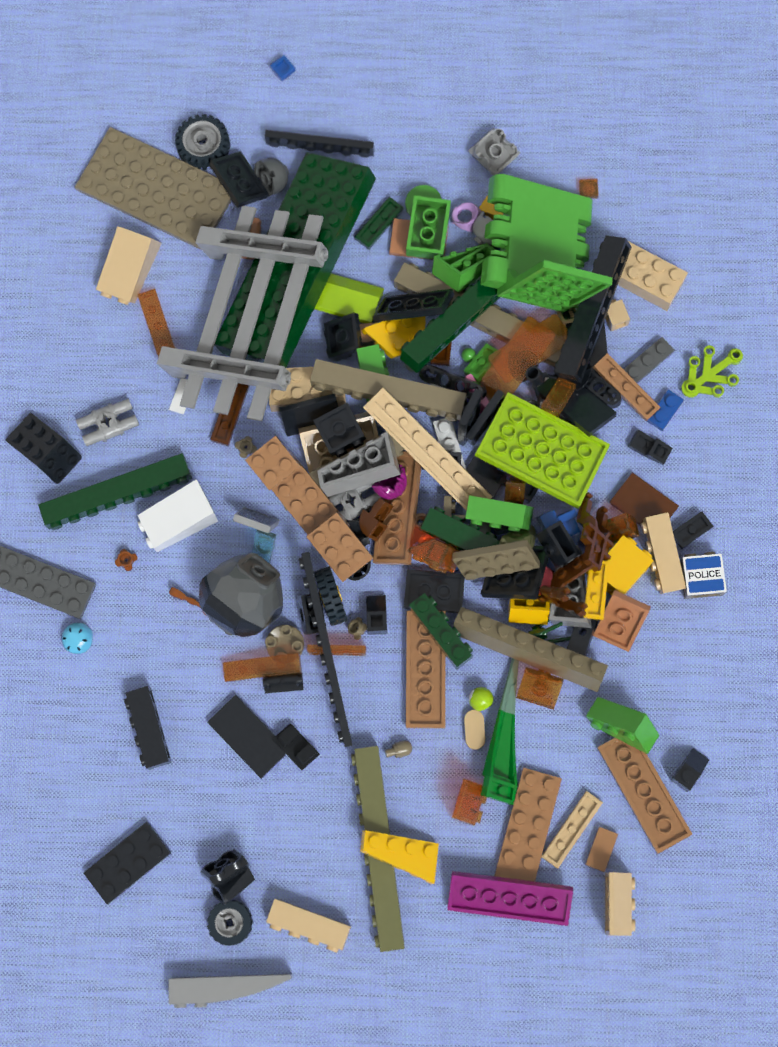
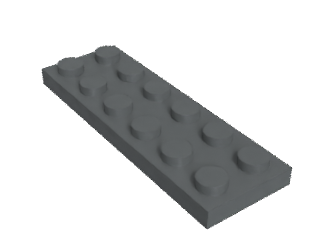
(44, 583)

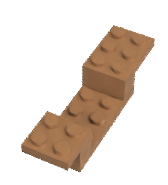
(310, 508)

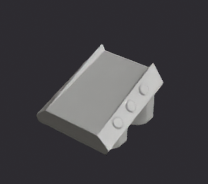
(494, 151)

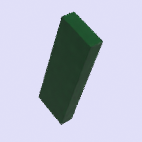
(379, 223)

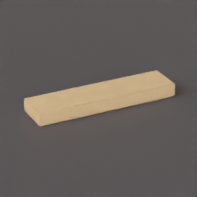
(571, 829)

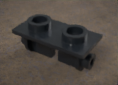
(283, 683)

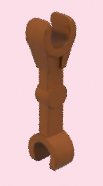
(179, 595)

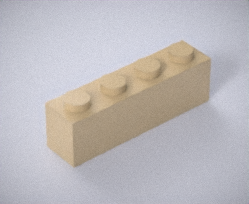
(664, 553)
(308, 924)

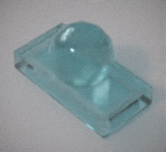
(264, 544)

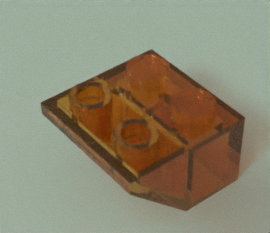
(435, 554)

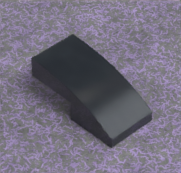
(649, 447)

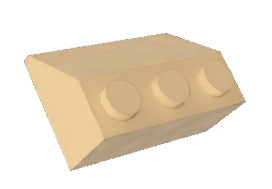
(619, 904)

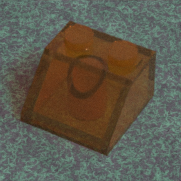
(469, 803)

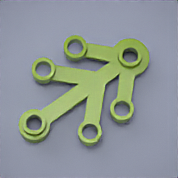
(710, 374)

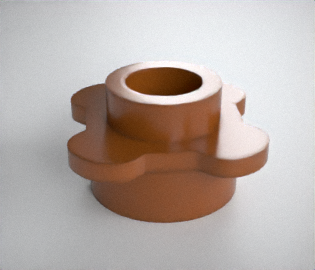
(122, 556)

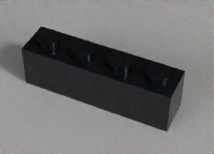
(148, 728)

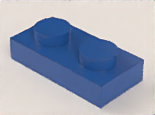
(669, 405)

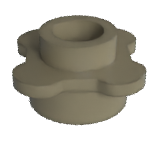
(247, 441)
(357, 628)

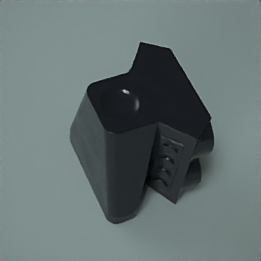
(228, 875)

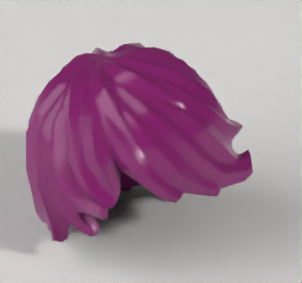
(393, 486)

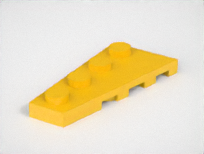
(403, 853)

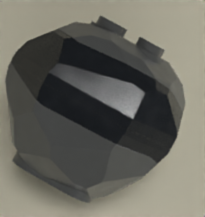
(242, 595)

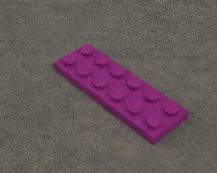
(510, 898)

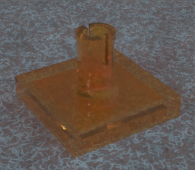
(540, 688)

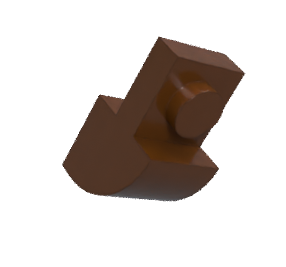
(372, 522)

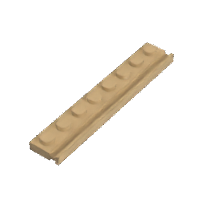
(424, 448)

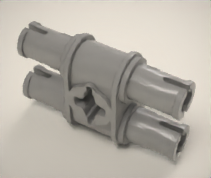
(99, 418)
(349, 511)

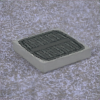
(256, 520)

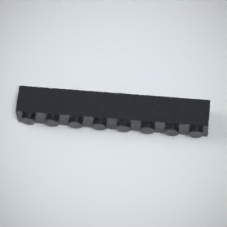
(592, 312)

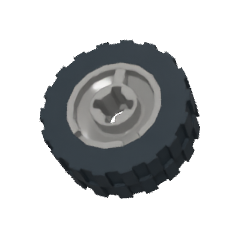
(241, 919)

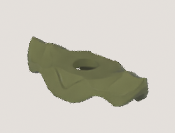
(529, 535)

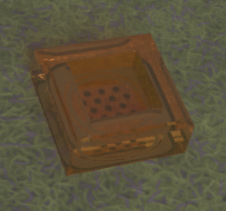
(588, 188)

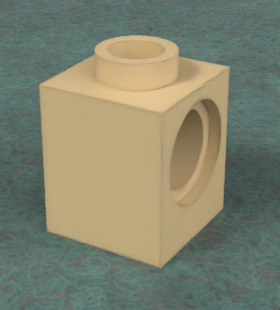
(617, 315)

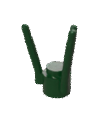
(541, 632)

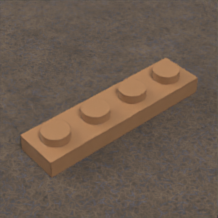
(626, 386)

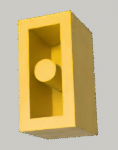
(528, 611)

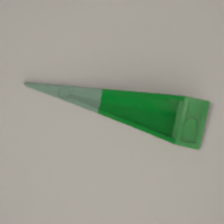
(500, 763)

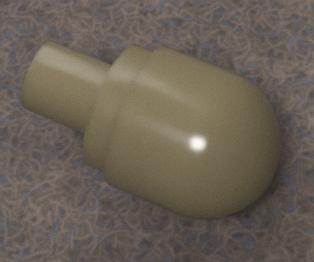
(399, 749)

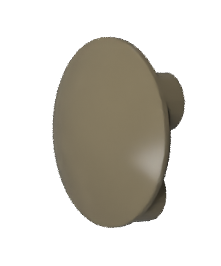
(284, 640)

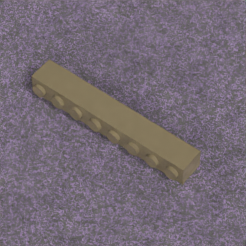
(410, 394)
(530, 649)

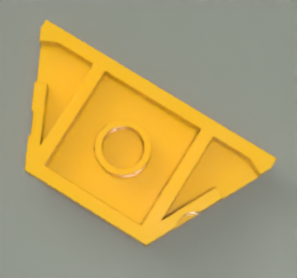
(394, 334)

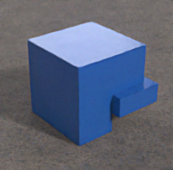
(567, 518)

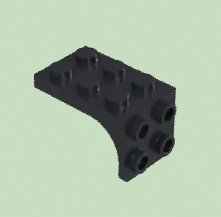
(44, 448)

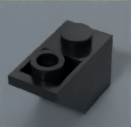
(376, 615)

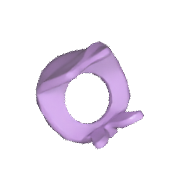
(465, 206)

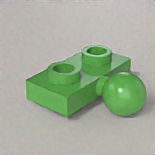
(478, 363)

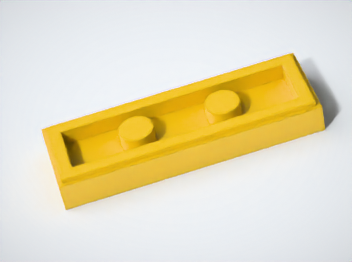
(596, 592)

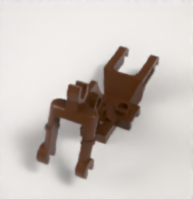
(596, 550)

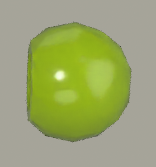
(480, 698)

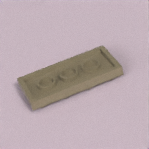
(496, 560)

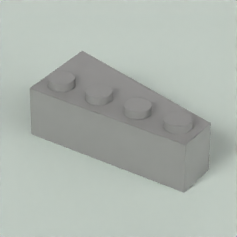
(361, 467)
(577, 594)

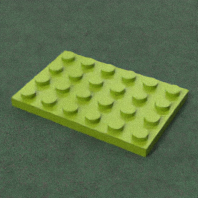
(542, 450)

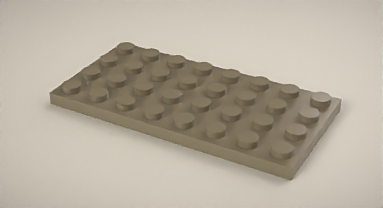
(153, 187)

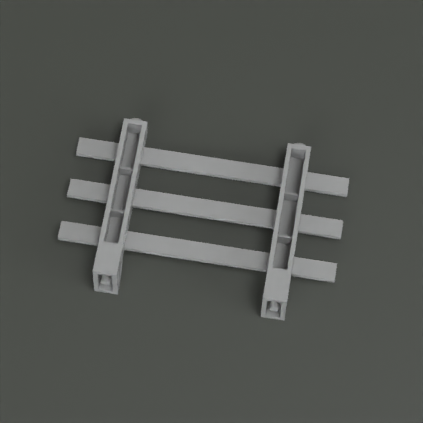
(235, 369)

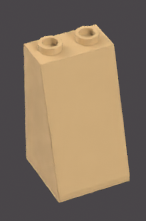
(127, 265)

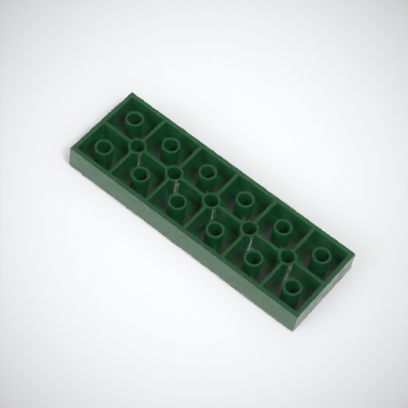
(322, 189)

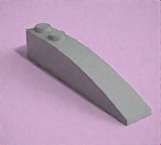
(219, 988)

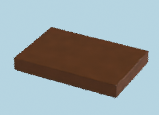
(641, 500)

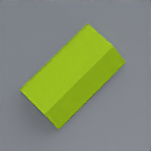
(348, 296)

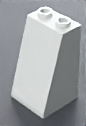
(177, 517)

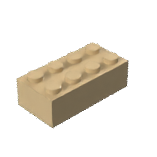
(651, 277)
(299, 390)

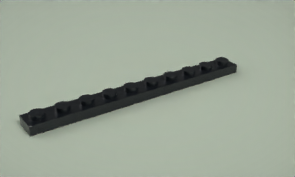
(326, 658)

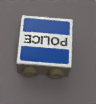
(703, 575)

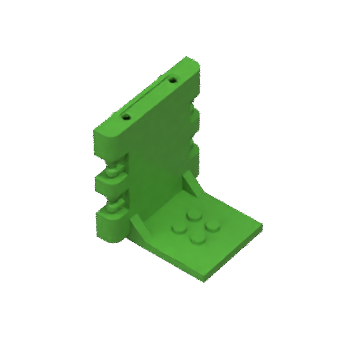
(539, 245)

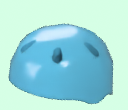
(75, 638)

